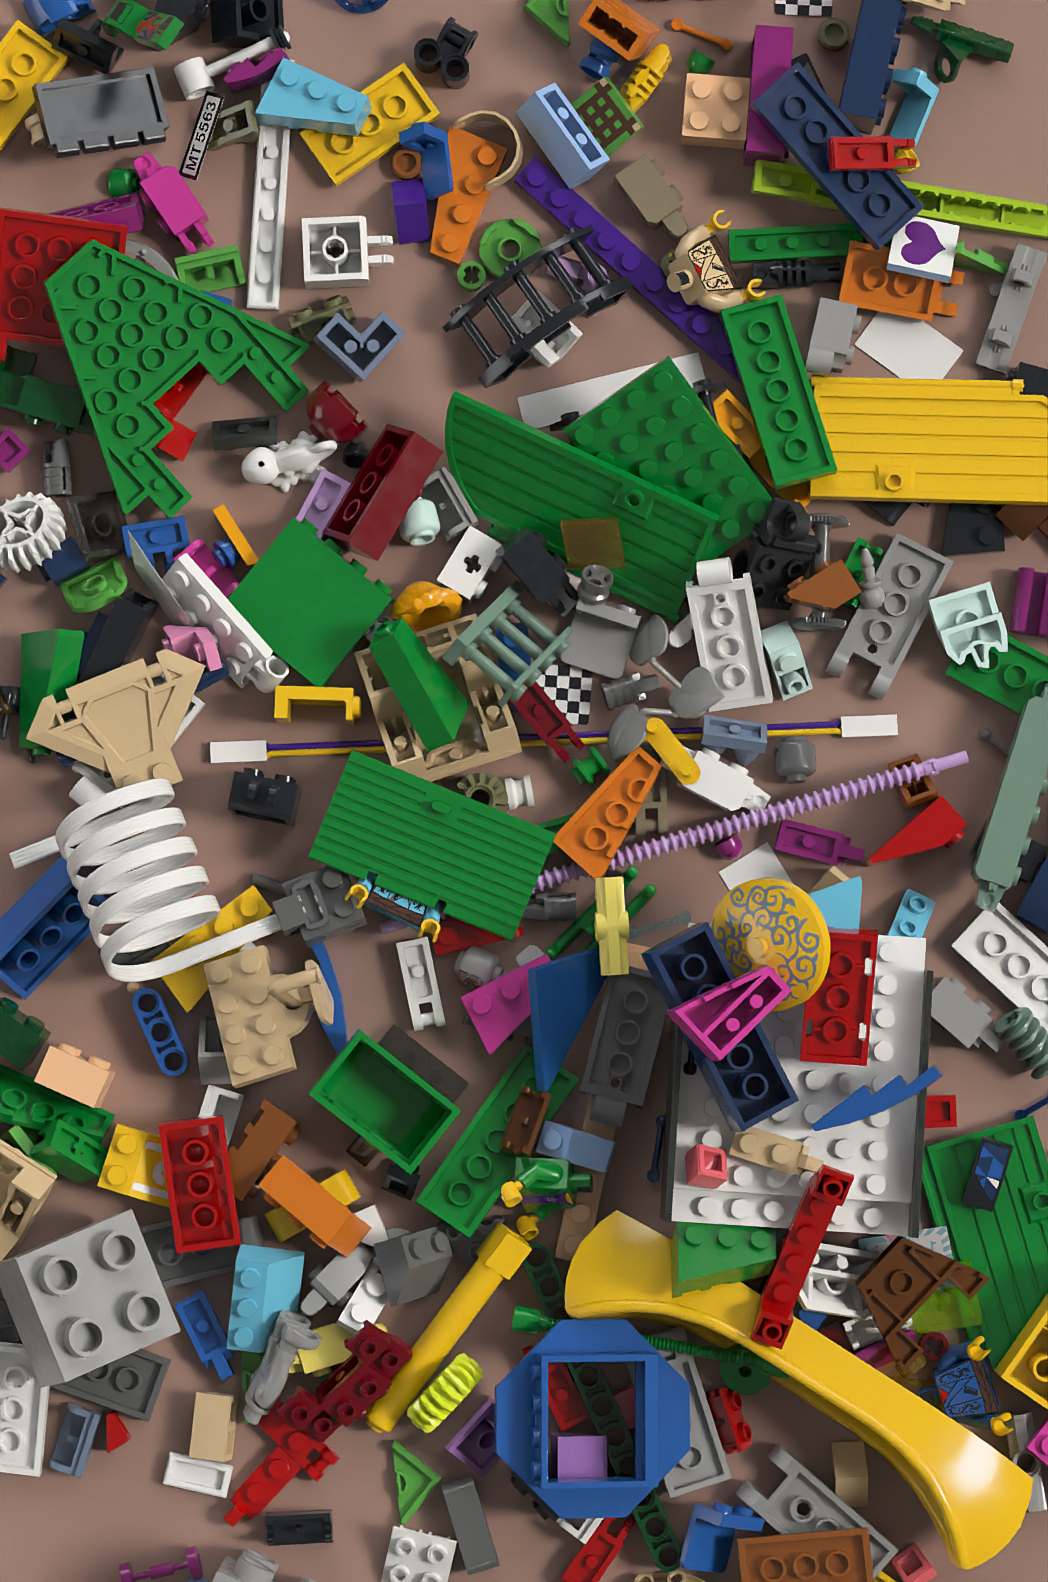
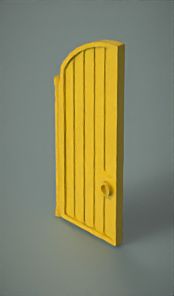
(933, 441)

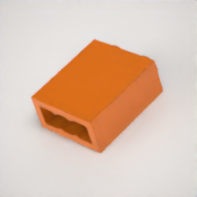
(619, 27)

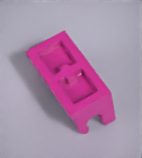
(203, 557)

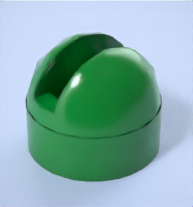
(699, 63)

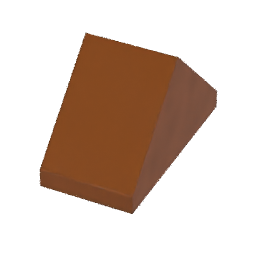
(917, 791)

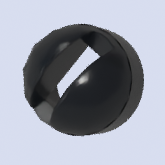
(350, 454)

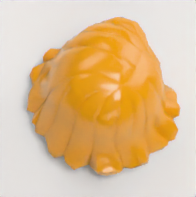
(426, 605)

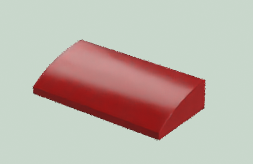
(199, 1183)

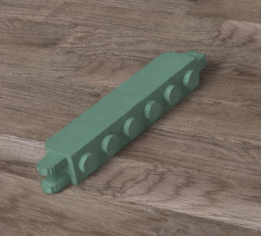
(1014, 806)

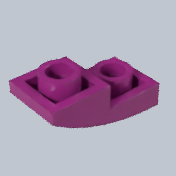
(247, 76)

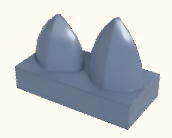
(743, 736)

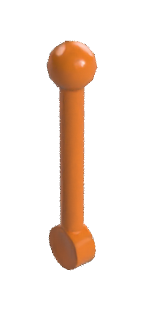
(678, 25)

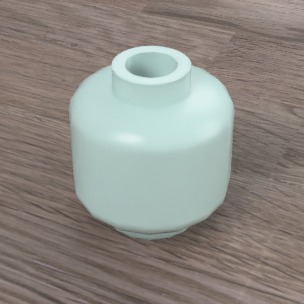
(420, 523)

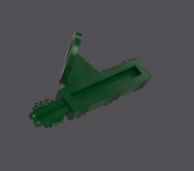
(959, 42)

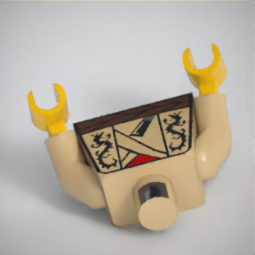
(705, 273)

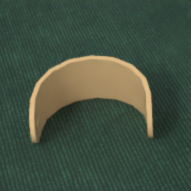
(493, 116)

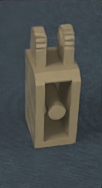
(652, 197)

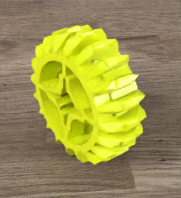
(445, 1393)

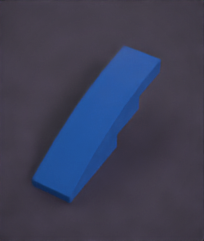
(338, 1030)
(866, 1104)

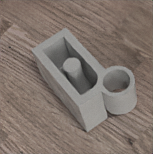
(831, 337)

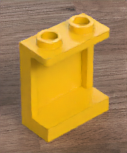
(318, 696)

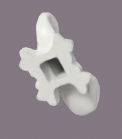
(287, 463)

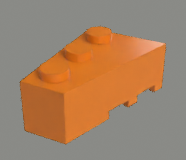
(313, 1207)

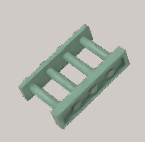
(495, 618)

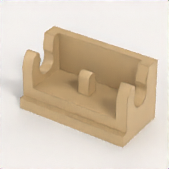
(214, 1426)

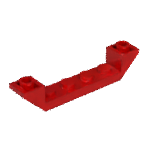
(775, 1309)

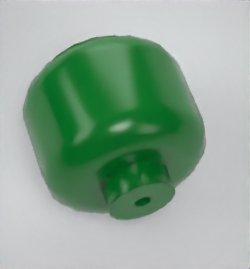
(122, 182)

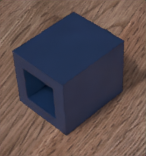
(64, 563)

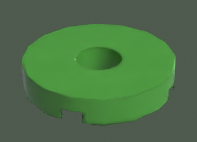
(502, 232)

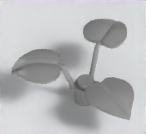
(689, 700)

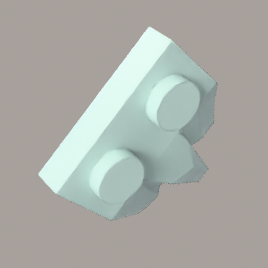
(969, 624)

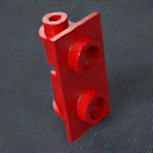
(735, 1433)

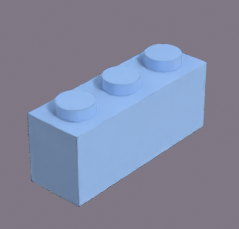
(562, 135)

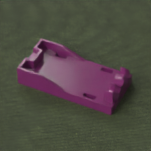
(119, 210)

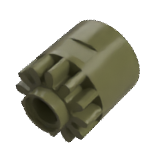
(487, 785)

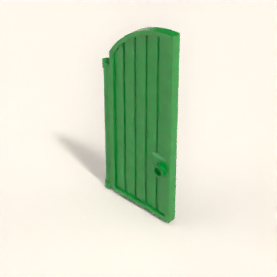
(536, 481)
(1003, 1243)

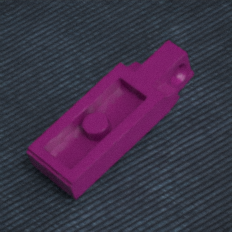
(816, 844)

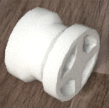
(519, 792)

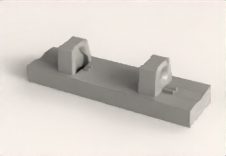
(1011, 309)

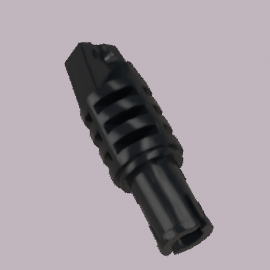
(795, 273)

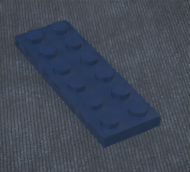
(804, 121)

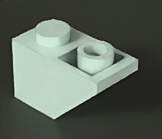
(786, 660)

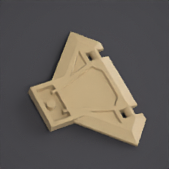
(123, 719)

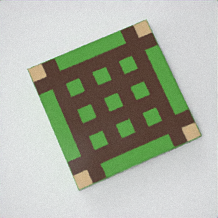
(607, 116)

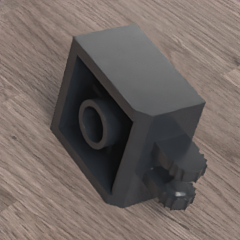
(264, 797)

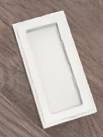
(198, 1474)

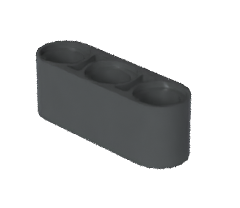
(470, 1525)

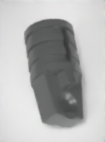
(628, 689)
(551, 907)

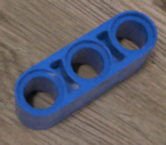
(149, 1020)

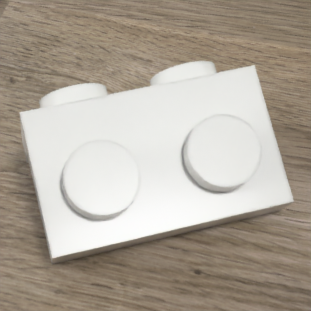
(551, 353)

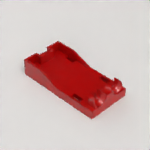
(842, 1001)

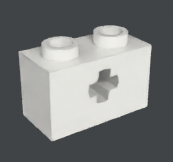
(455, 575)

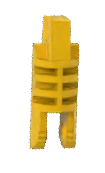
(646, 76)

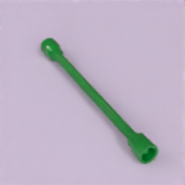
(530, 1322)

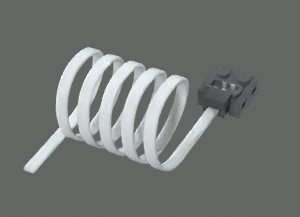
(158, 893)

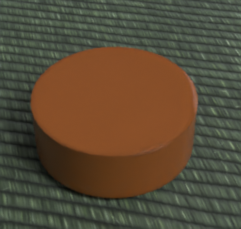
(406, 164)

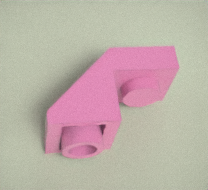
(192, 643)

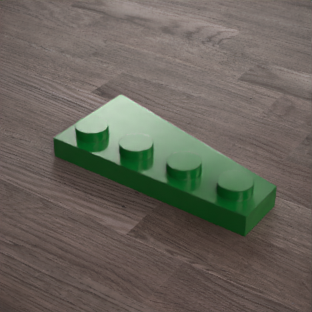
(38, 1106)

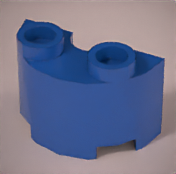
(48, 13)

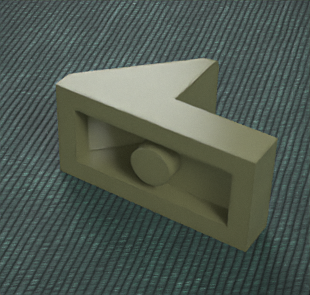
(234, 126)

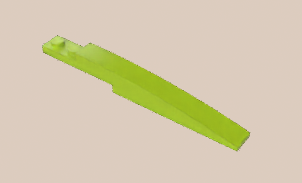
(940, 204)

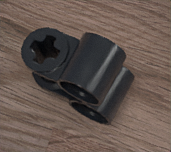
(451, 49)

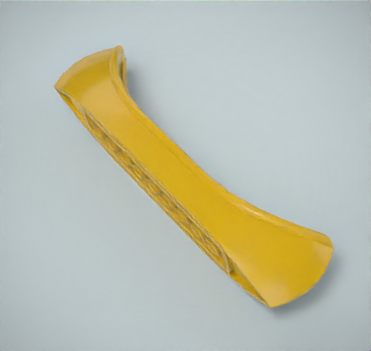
(961, 1480)

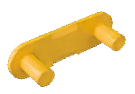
(672, 752)

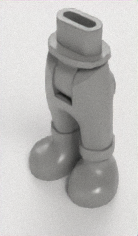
(268, 1380)

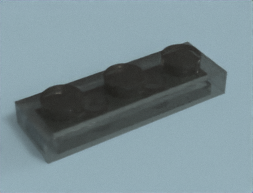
(423, 1063)

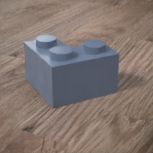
(355, 351)

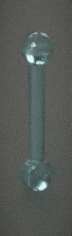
(684, 917)

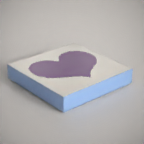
(924, 249)

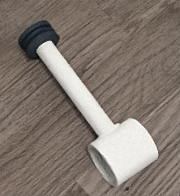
(196, 77)

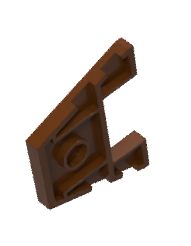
(901, 1284)

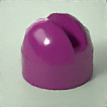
(729, 847)

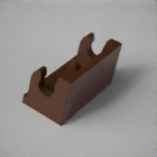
(525, 1122)

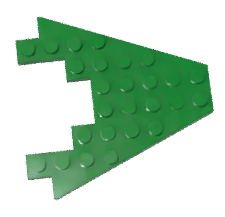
(138, 335)

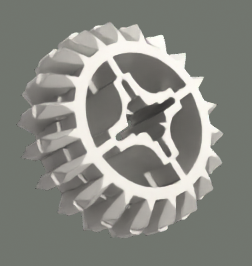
(29, 531)

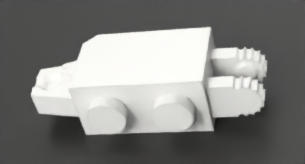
(723, 784)

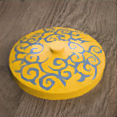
(778, 928)

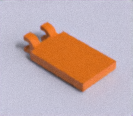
(888, 291)

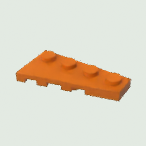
(457, 213)

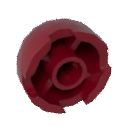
(333, 415)

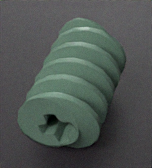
(1027, 1038)

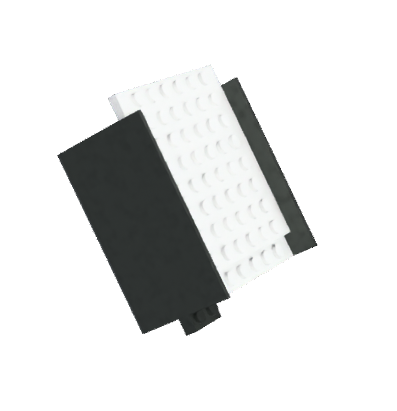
(878, 1150)

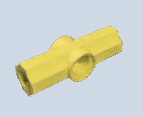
(611, 926)

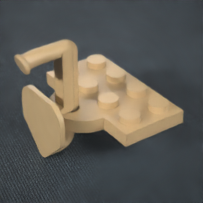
(256, 1013)

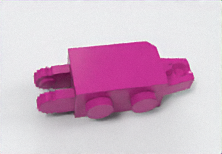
(173, 201)

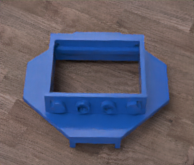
(660, 1417)

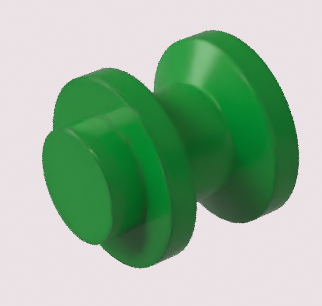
(586, 770)

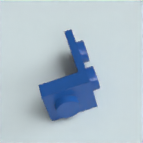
(435, 157)

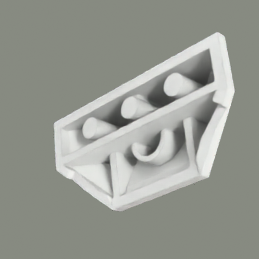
(832, 1279)

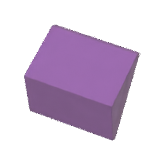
(475, 1440)
(578, 1455)

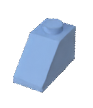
(576, 1146)

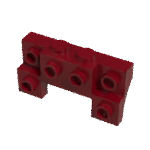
(351, 1386)

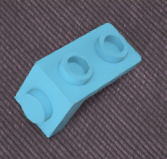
(916, 104)
(912, 915)

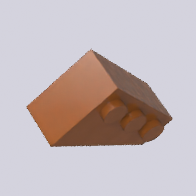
(259, 1147)

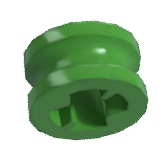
(462, 276)

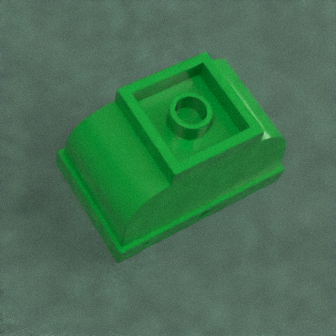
(384, 1101)

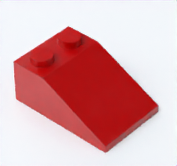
(926, 832)

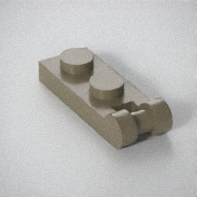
(655, 800)

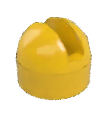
(906, 154)

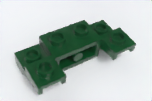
(38, 398)

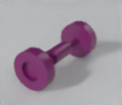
(193, 1563)

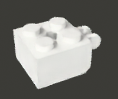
(351, 237)

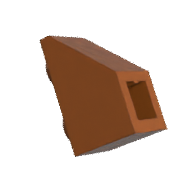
(825, 590)

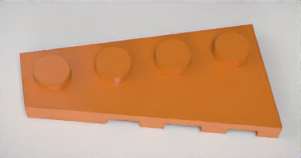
(605, 818)

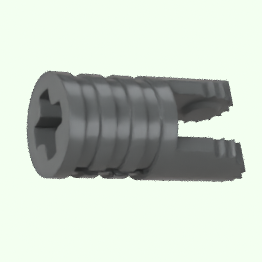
(56, 469)

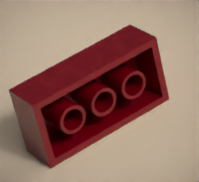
(382, 492)

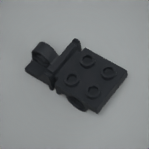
(778, 552)

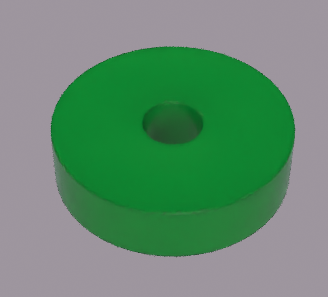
(740, 1380)

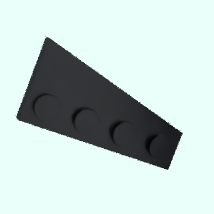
(973, 530)

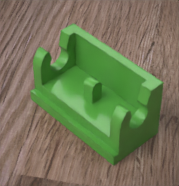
(212, 269)

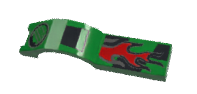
(142, 24)

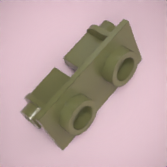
(310, 320)

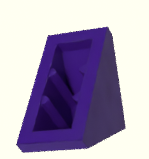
(410, 211)

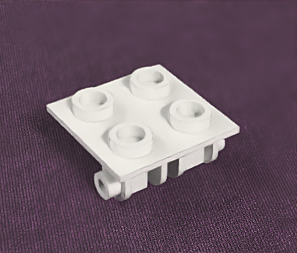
(418, 1557)

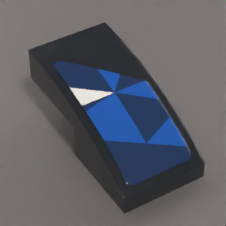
(987, 1173)

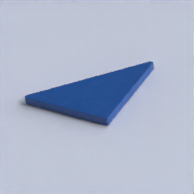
(559, 1004)

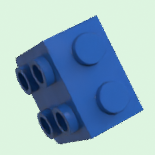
(712, 1535)

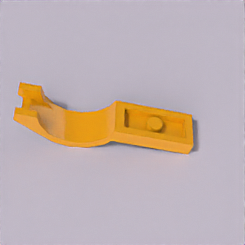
(740, 429)
(236, 536)

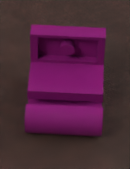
(1030, 604)

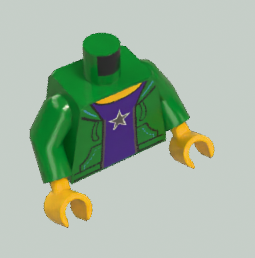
(541, 1188)

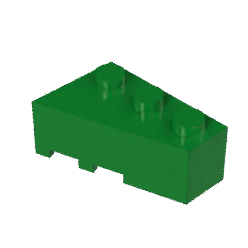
(719, 1254)

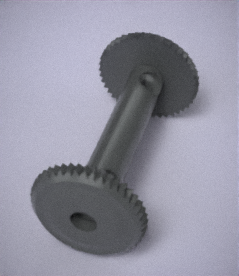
(821, 525)

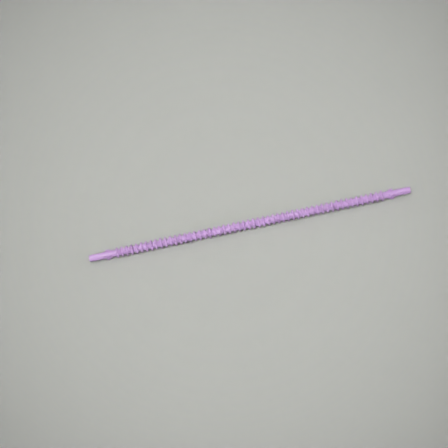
(929, 767)

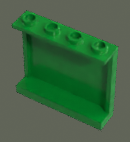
(310, 601)

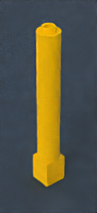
(498, 1258)

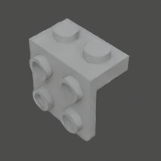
(601, 638)

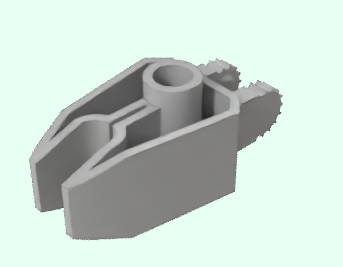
(333, 1282)

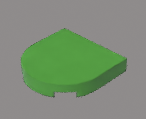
(95, 586)

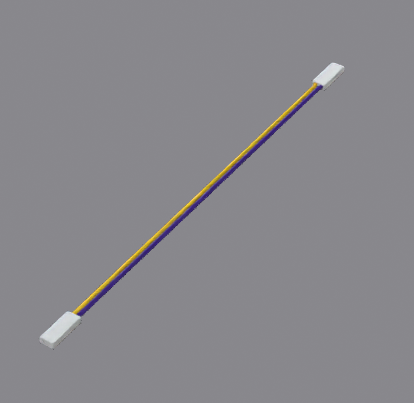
(257, 750)

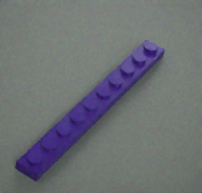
(627, 261)

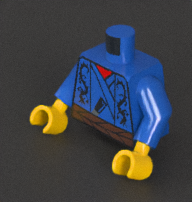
(966, 1388)

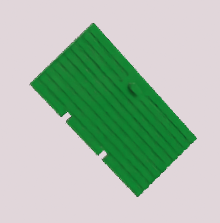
(432, 845)

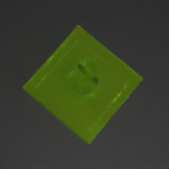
(948, 1310)

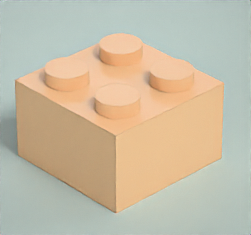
(715, 111)
(74, 1075)

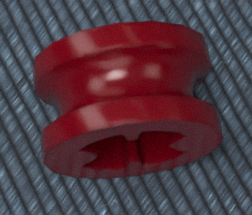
(937, 1336)

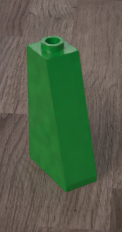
(47, 667)
(419, 684)

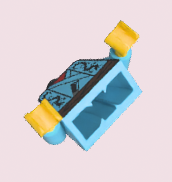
(396, 906)

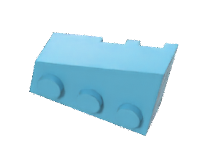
(311, 101)

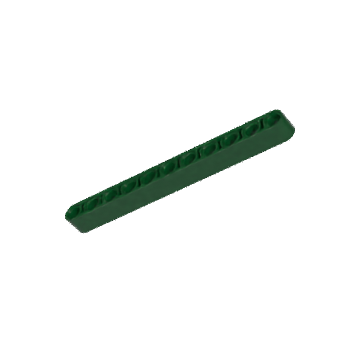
(604, 1422)

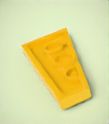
(191, 982)

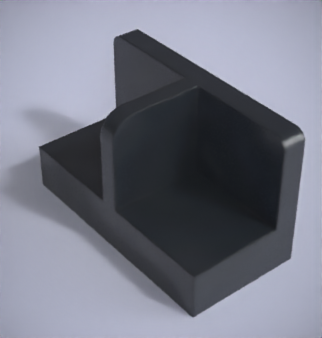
(86, 45)

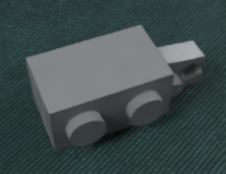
(961, 1017)

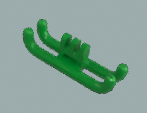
(586, 919)

